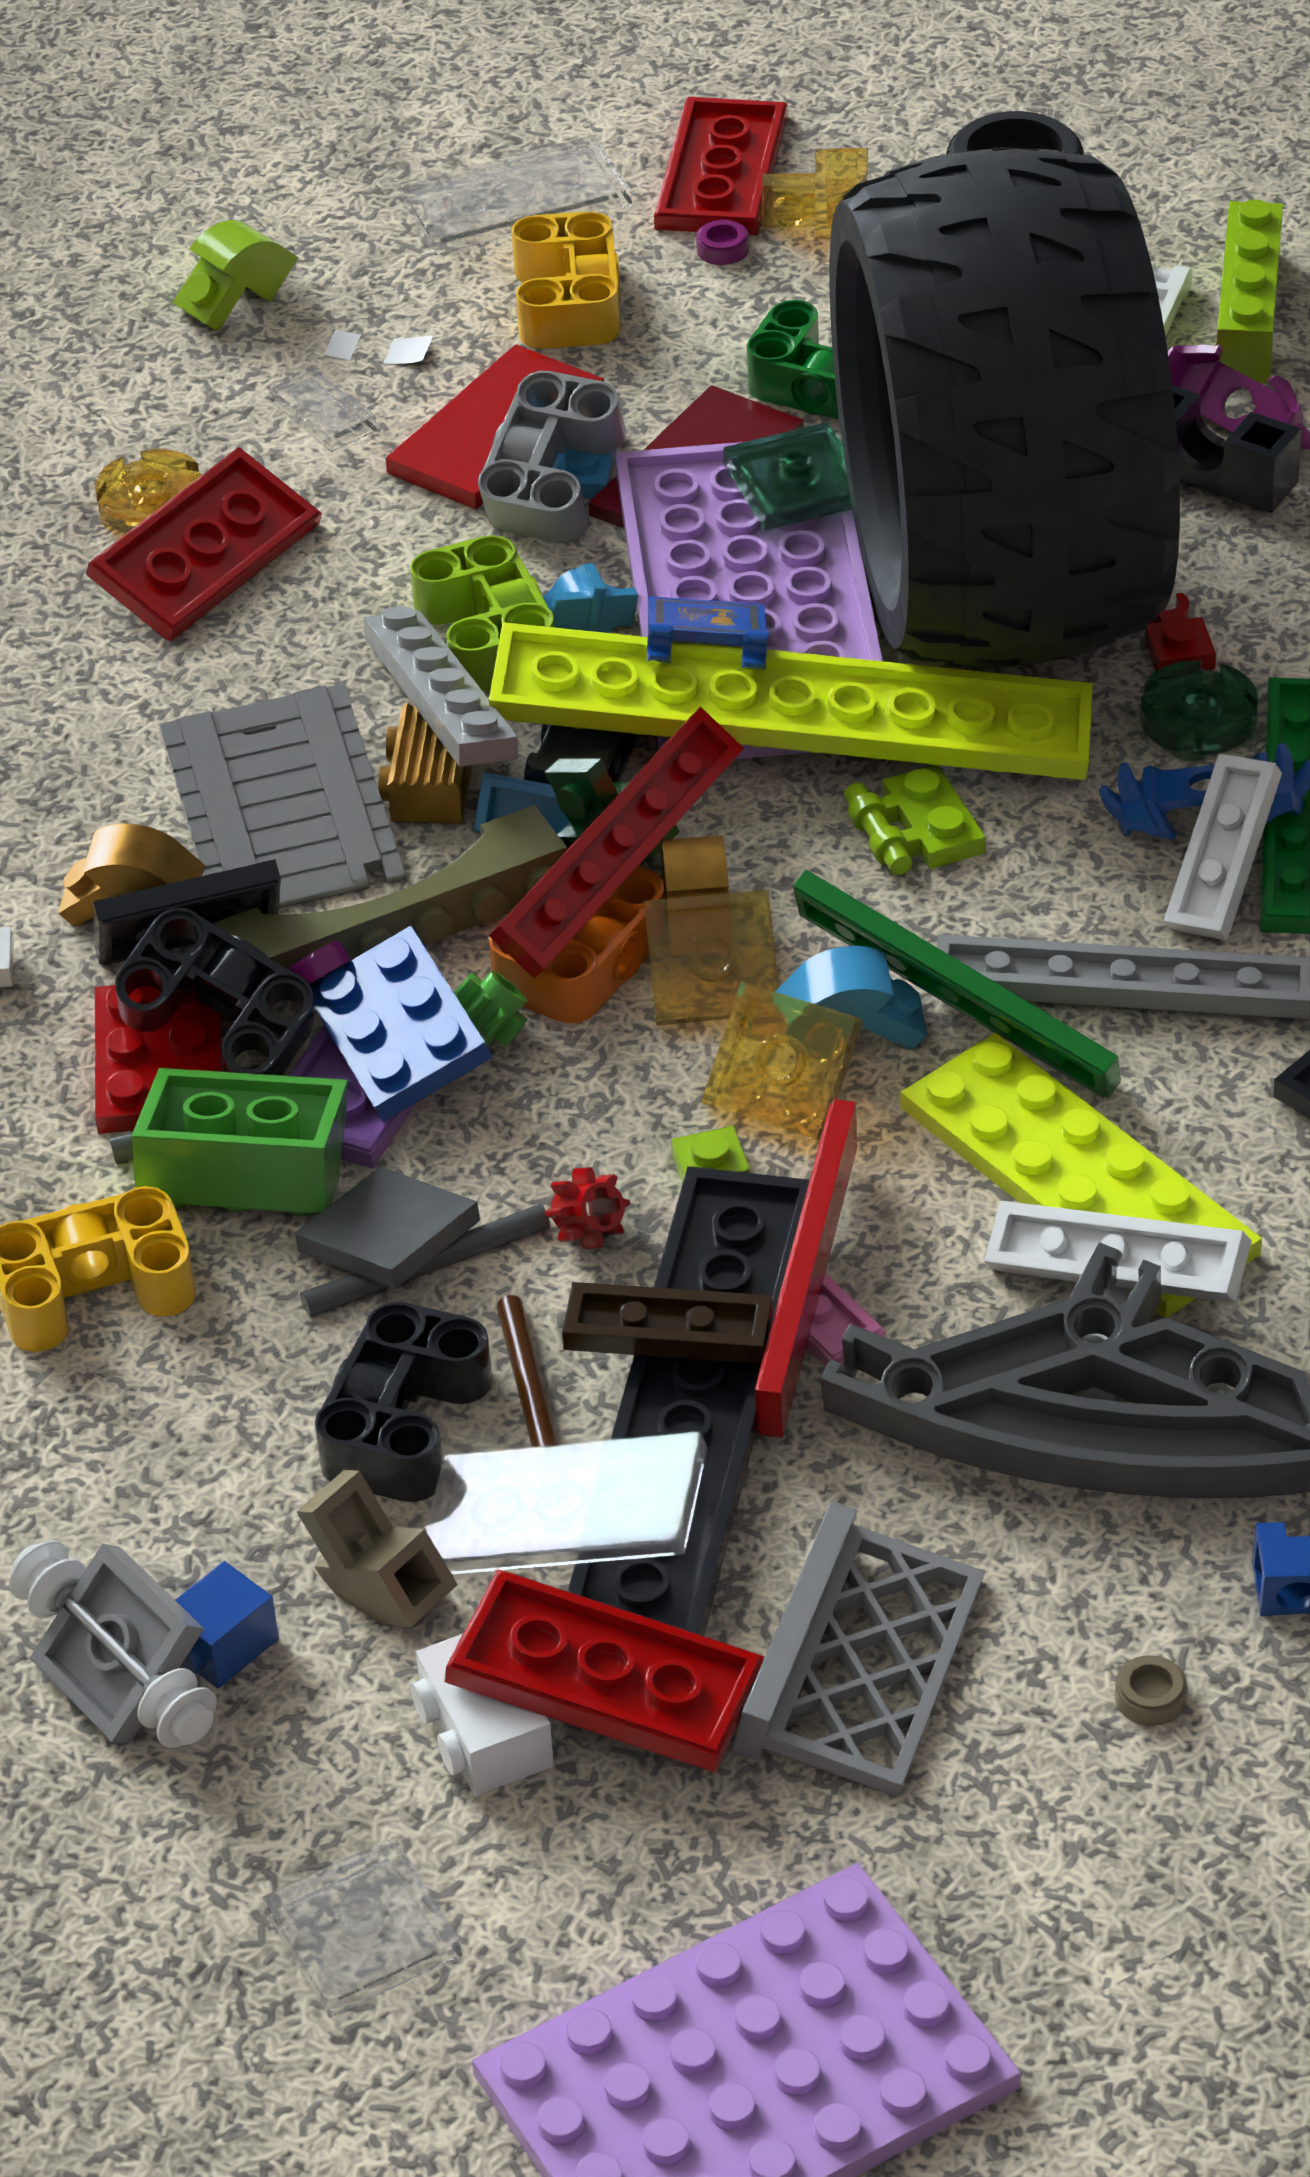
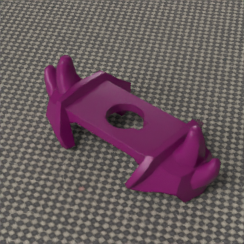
(1201, 372)

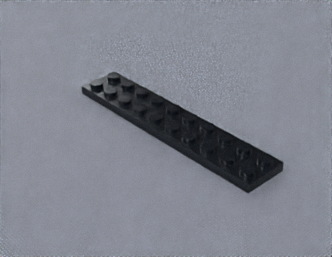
(724, 1237)

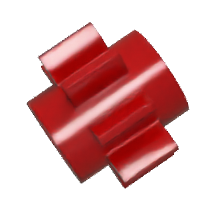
(604, 1203)

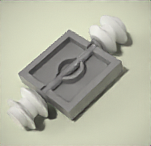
(115, 1643)

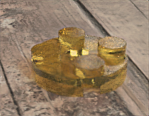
(127, 490)

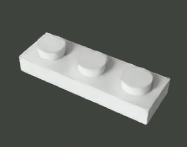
(1222, 846)

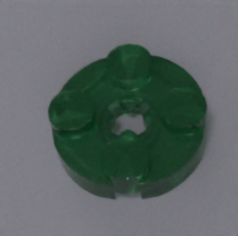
(1189, 733)

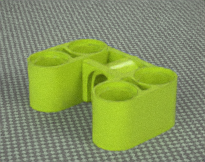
(479, 588)

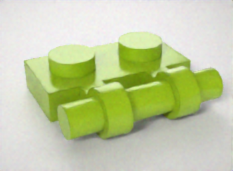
(928, 810)

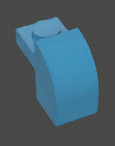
(860, 985)

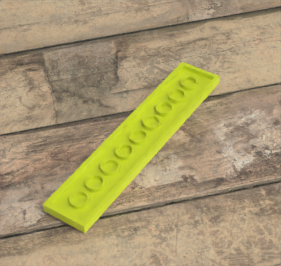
(797, 701)

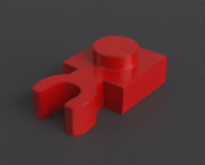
(1178, 638)

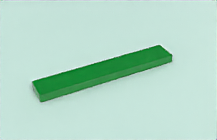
(1287, 836)
(959, 985)

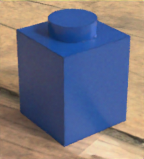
(235, 1620)

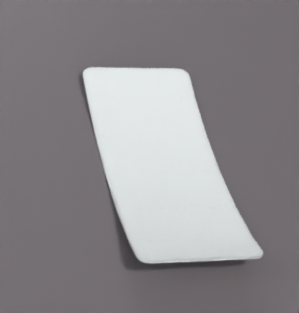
(401, 350)

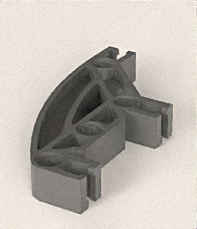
(1007, 1405)

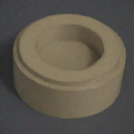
(1151, 1690)

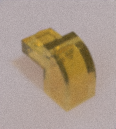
(811, 198)

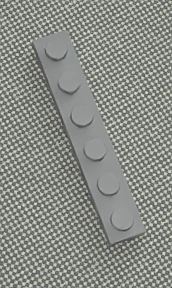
(440, 687)
(1140, 976)

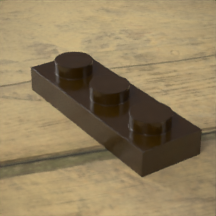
(667, 1322)

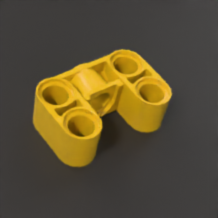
(567, 280)
(87, 1249)

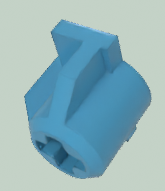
(588, 604)

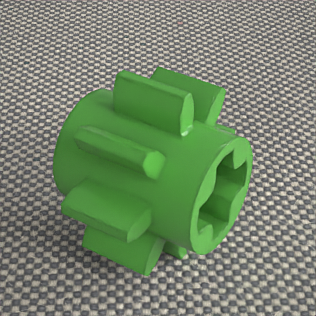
(493, 1006)

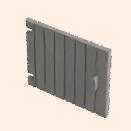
(286, 787)

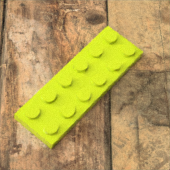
(1053, 1145)

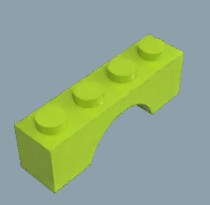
(1250, 287)

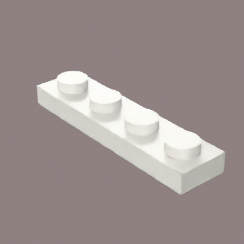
(1060, 1242)

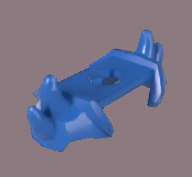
(1147, 801)

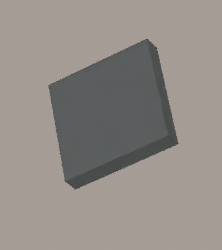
(387, 1227)

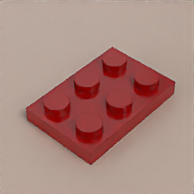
(130, 1058)

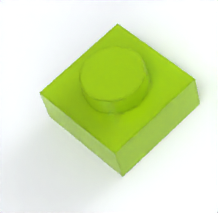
(710, 1150)

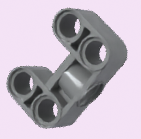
(545, 419)

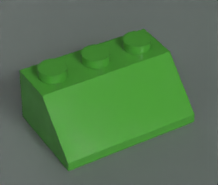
(242, 1140)

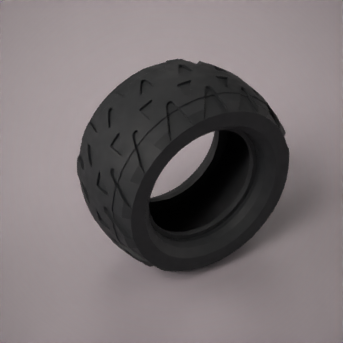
(1004, 406)

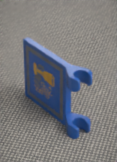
(707, 624)

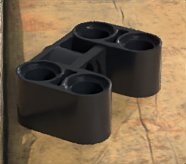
(226, 977)
(396, 1360)

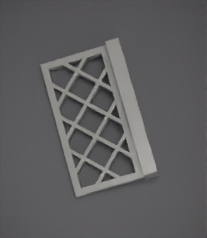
(799, 1647)

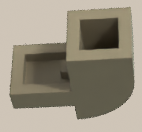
(369, 1563)

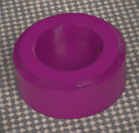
(722, 242)
(321, 962)

